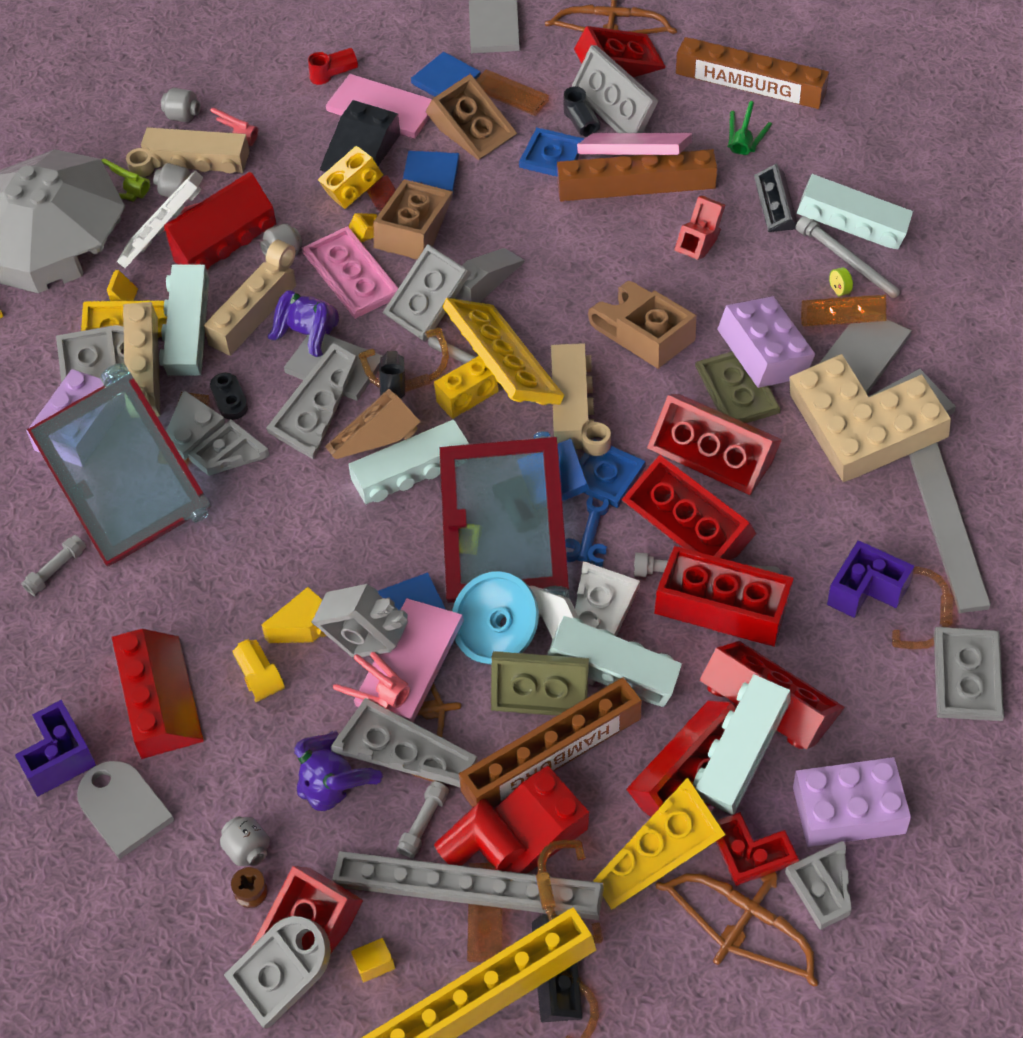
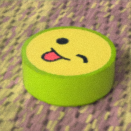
(841, 281)

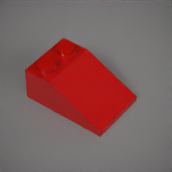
(628, 49)
(541, 813)
(314, 898)

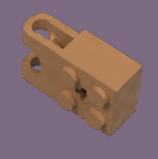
(645, 323)

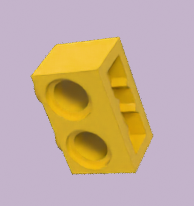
(350, 177)
(465, 387)

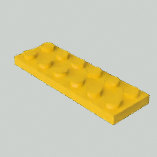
(503, 352)

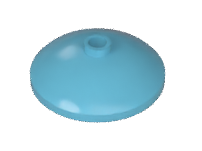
(484, 605)

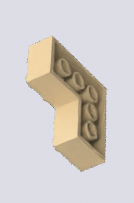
(864, 430)

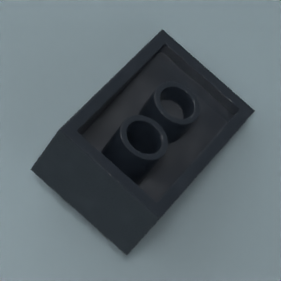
(366, 127)

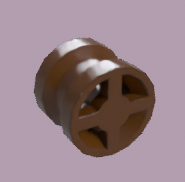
(247, 895)

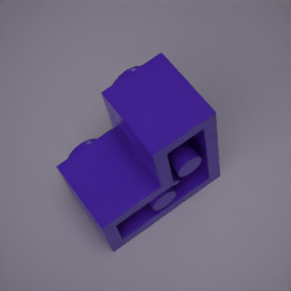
(871, 574)
(59, 754)

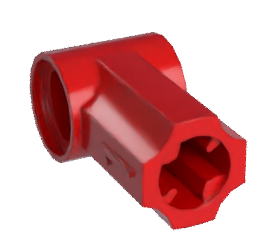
(324, 66)

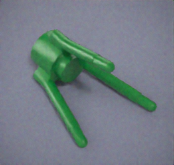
(742, 140)

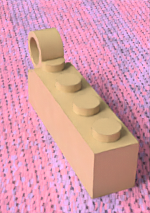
(190, 150)
(252, 300)
(141, 349)
(571, 416)

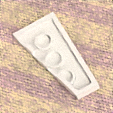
(155, 224)
(604, 598)

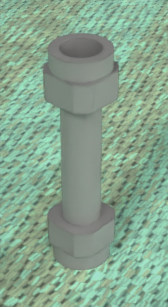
(35, 582)
(410, 842)

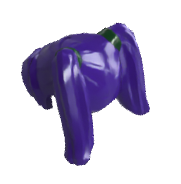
(304, 316)
(326, 773)

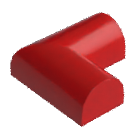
(479, 830)
(751, 858)

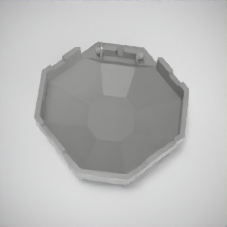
(51, 215)

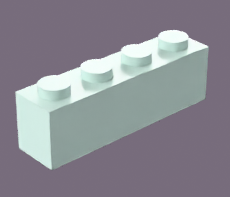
(854, 212)
(185, 320)
(403, 463)
(612, 658)
(742, 743)

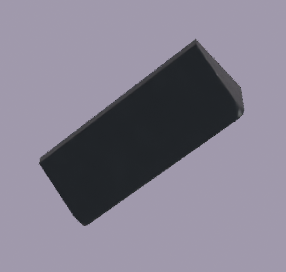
(777, 198)
(555, 996)

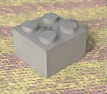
(360, 620)

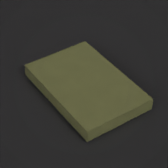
(734, 390)
(537, 683)

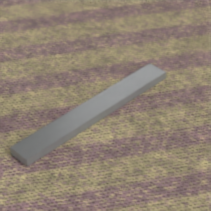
(949, 530)
(463, 884)

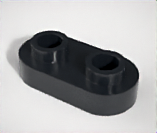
(228, 393)

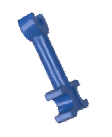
(586, 551)

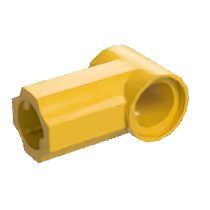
(259, 674)

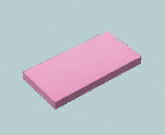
(408, 105)
(635, 143)
(351, 272)
(417, 654)

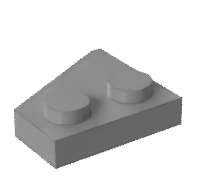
(192, 424)
(227, 449)
(823, 884)

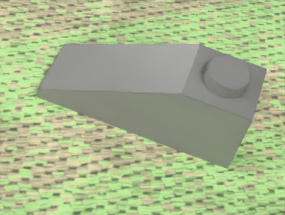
(488, 273)

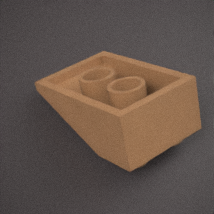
(470, 118)
(411, 219)
(380, 424)

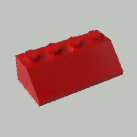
(220, 223)
(713, 443)
(688, 512)
(723, 595)
(156, 691)
(809, 711)
(680, 758)

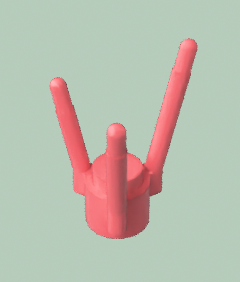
(238, 126)
(391, 688)

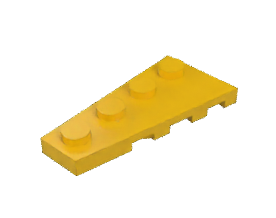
(110, 313)
(664, 842)

